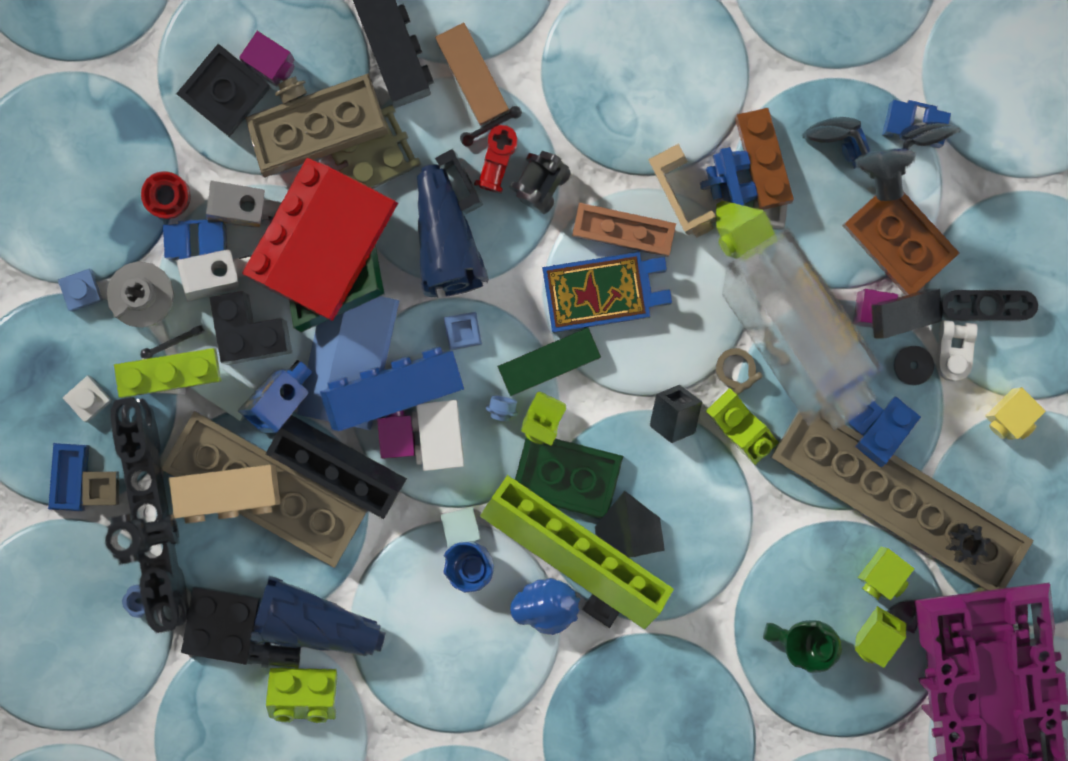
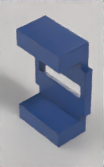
(902, 115)
(177, 238)

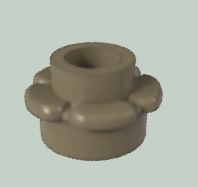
(291, 89)

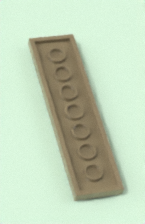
(900, 500)

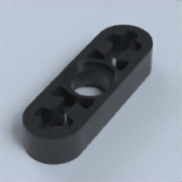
(1012, 296)

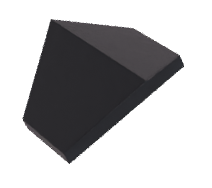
(631, 528)

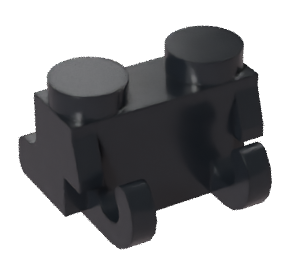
(541, 180)

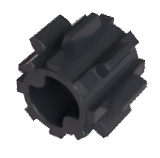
(978, 547)

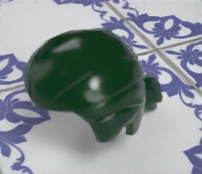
(807, 644)

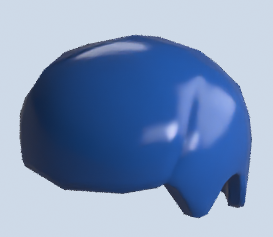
(468, 566)

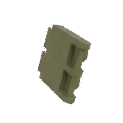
(379, 158)

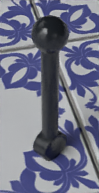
(468, 138)
(148, 353)

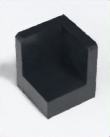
(675, 413)

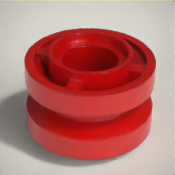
(150, 191)

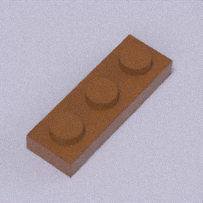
(765, 158)

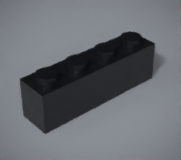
(395, 50)
(336, 466)

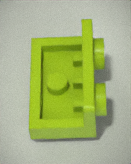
(301, 694)

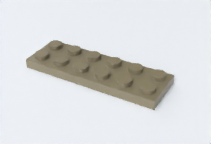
(307, 511)

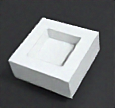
(87, 399)

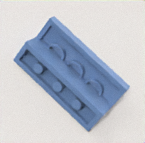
(345, 348)

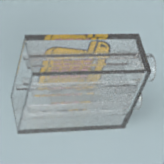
(801, 331)

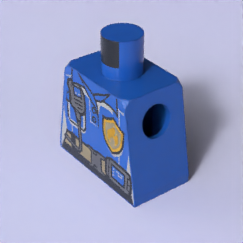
(267, 408)

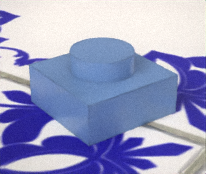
(80, 290)

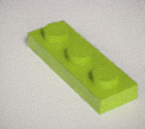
(167, 373)

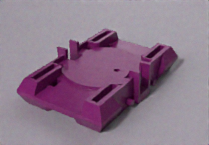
(993, 682)

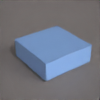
(462, 331)

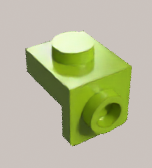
(543, 419)

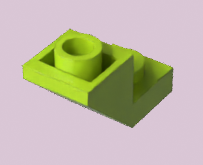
(742, 426)

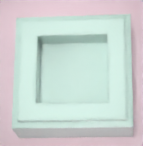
(460, 526)

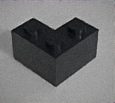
(240, 337)

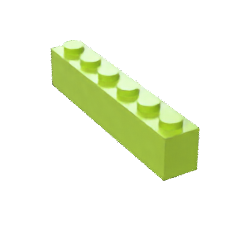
(577, 552)

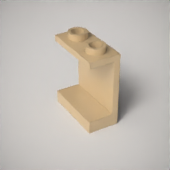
(666, 162)

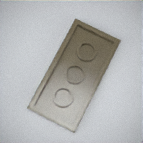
(316, 125)

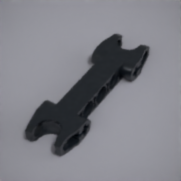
(126, 438)

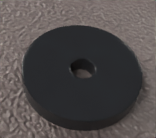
(924, 368)

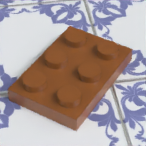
(901, 241)

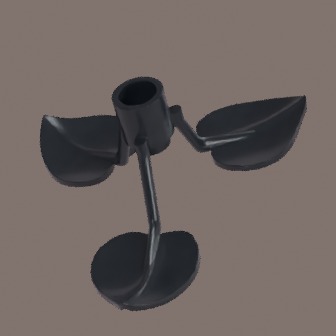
(882, 166)

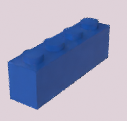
(392, 389)

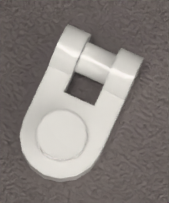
(953, 362)

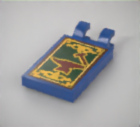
(602, 291)

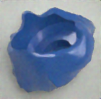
(546, 606)

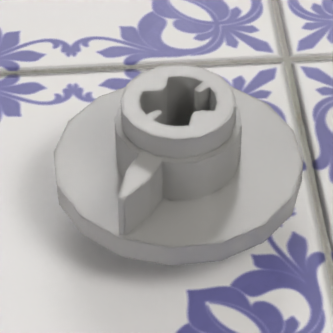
(140, 294)

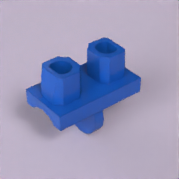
(724, 179)

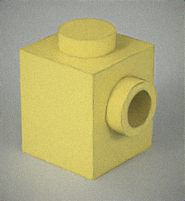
(1015, 415)

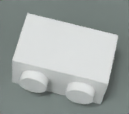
(439, 435)

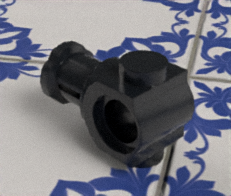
(140, 534)

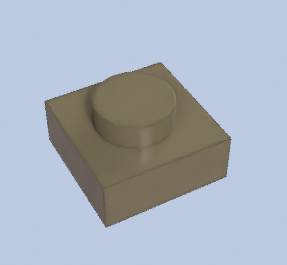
(101, 488)

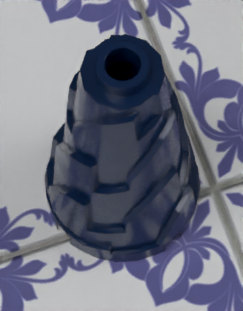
(445, 238)
(301, 619)

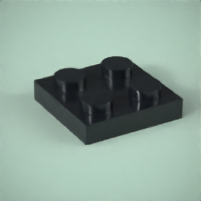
(223, 90)
(220, 625)

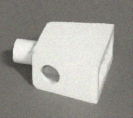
(198, 274)

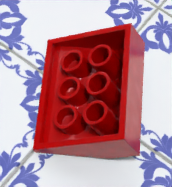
(319, 239)

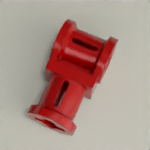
(496, 159)

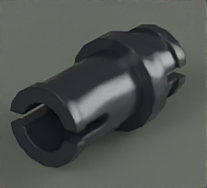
(274, 655)

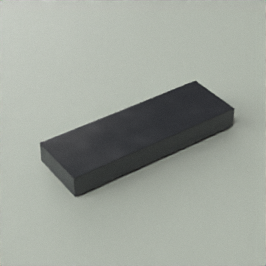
(906, 313)

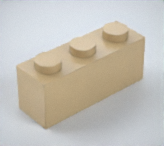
(225, 493)

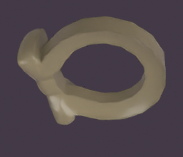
(753, 376)

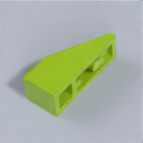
(741, 228)

